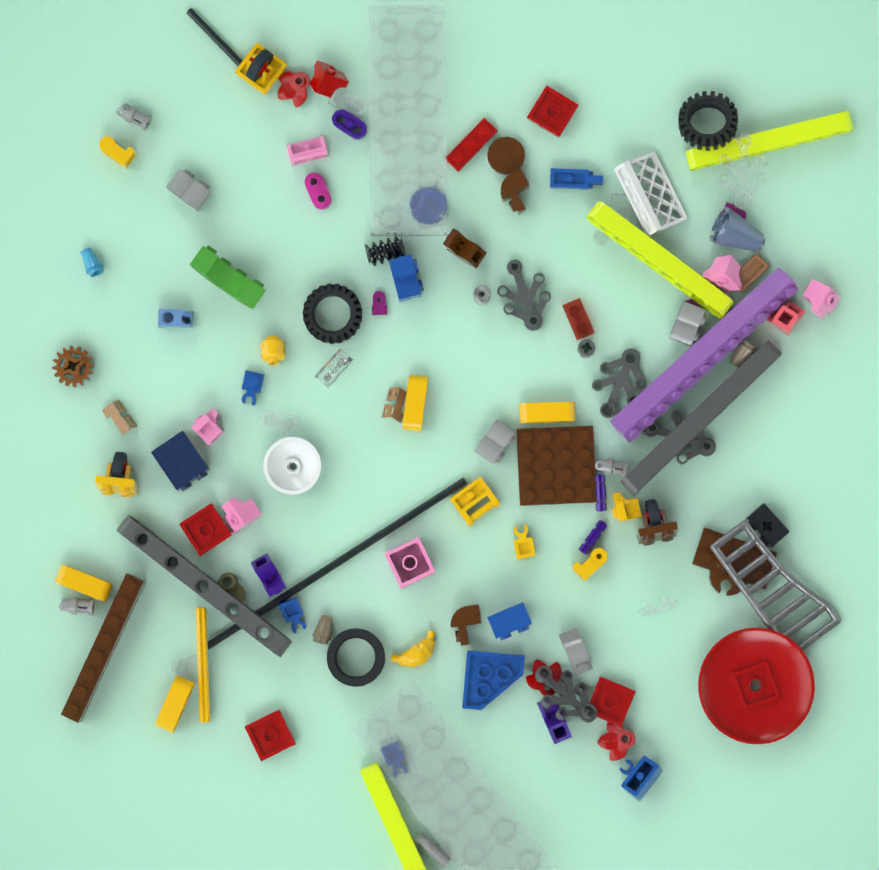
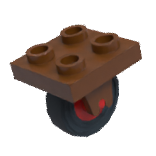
(656, 530)

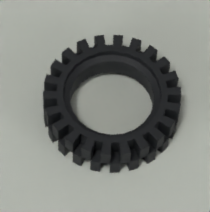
(708, 101)
(318, 295)

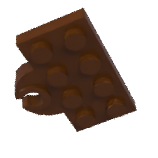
(707, 560)

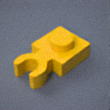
(523, 546)

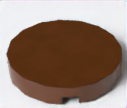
(506, 155)

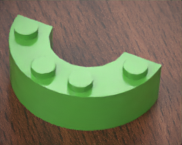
(226, 278)

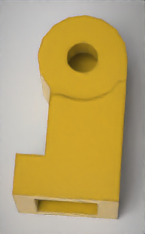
(115, 152)
(594, 562)

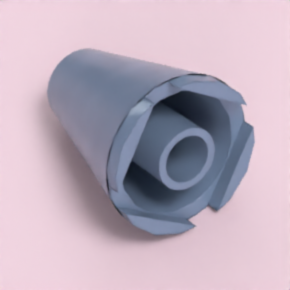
(736, 232)

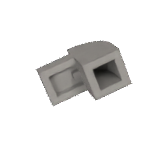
(576, 651)

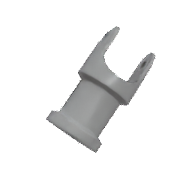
(134, 116)
(481, 300)
(609, 465)
(77, 606)

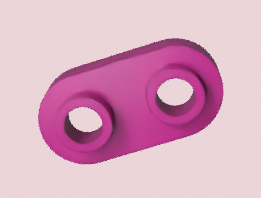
(318, 190)

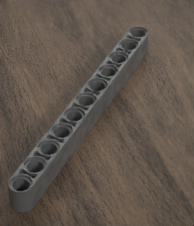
(701, 417)

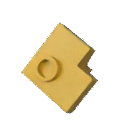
(624, 508)

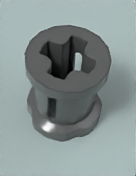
(581, 351)

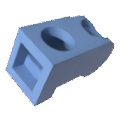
(175, 318)

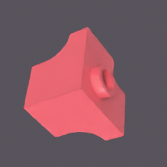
(786, 317)

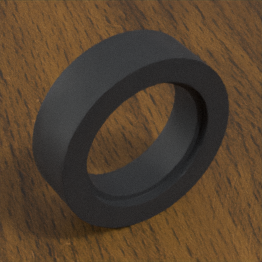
(336, 670)

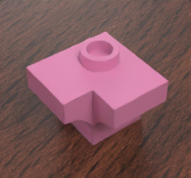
(724, 273)
(821, 297)
(207, 427)
(240, 513)

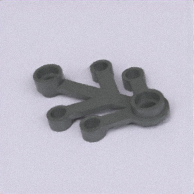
(525, 298)
(620, 379)
(695, 443)
(567, 696)

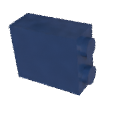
(180, 461)

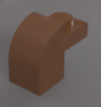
(511, 187)
(464, 249)
(465, 616)

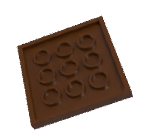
(556, 465)

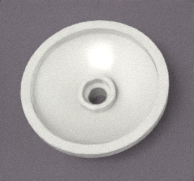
(278, 462)

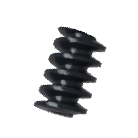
(385, 250)

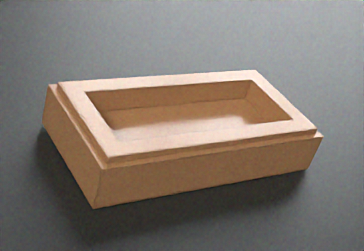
(751, 271)

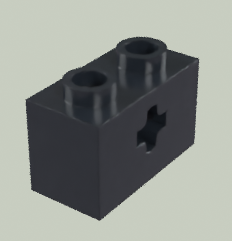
(776, 528)

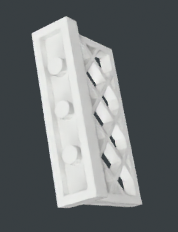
(640, 198)

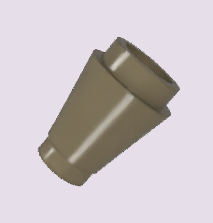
(742, 353)
(322, 632)

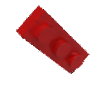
(471, 145)

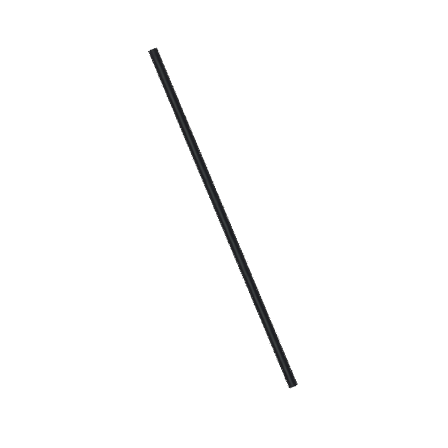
(342, 559)

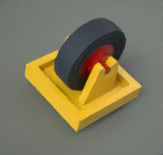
(261, 69)
(117, 478)

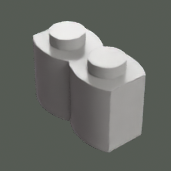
(188, 189)
(687, 324)
(495, 442)

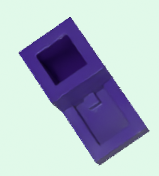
(268, 575)
(557, 729)

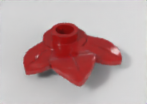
(291, 88)
(534, 684)
(614, 741)

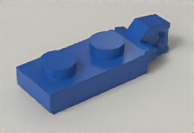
(574, 179)

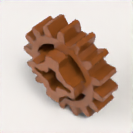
(81, 362)

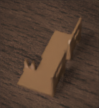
(397, 415)
(120, 422)

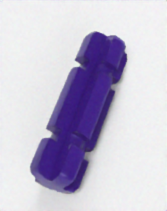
(601, 506)
(593, 537)

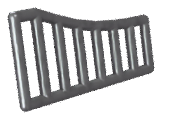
(778, 569)

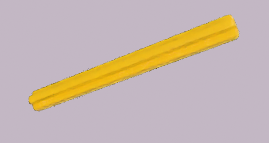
(202, 661)

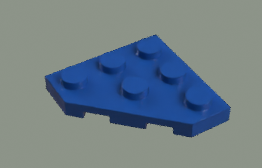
(488, 676)

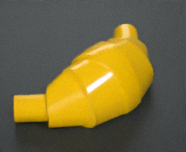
(418, 653)

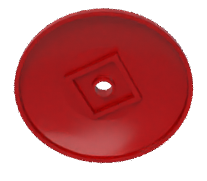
(784, 690)

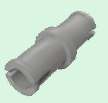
(433, 850)

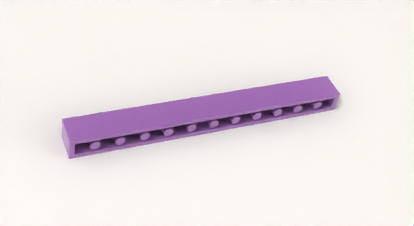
(704, 355)

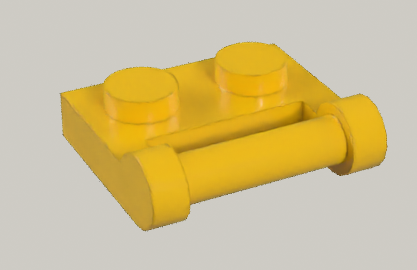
(470, 496)

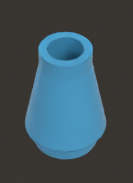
(91, 262)

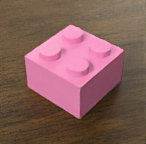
(409, 562)

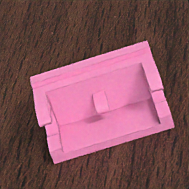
(307, 151)

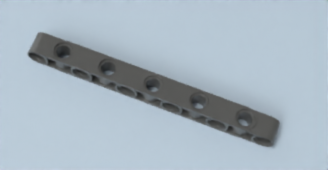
(215, 594)

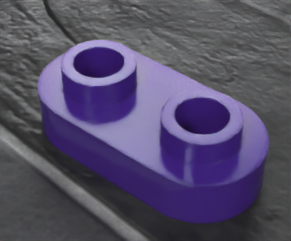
(351, 122)

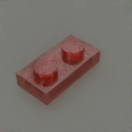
(578, 319)

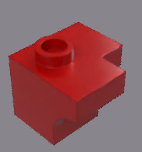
(327, 79)

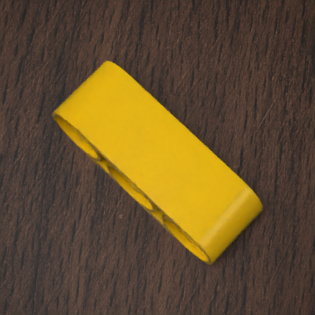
(415, 402)
(547, 412)
(83, 583)
(174, 704)

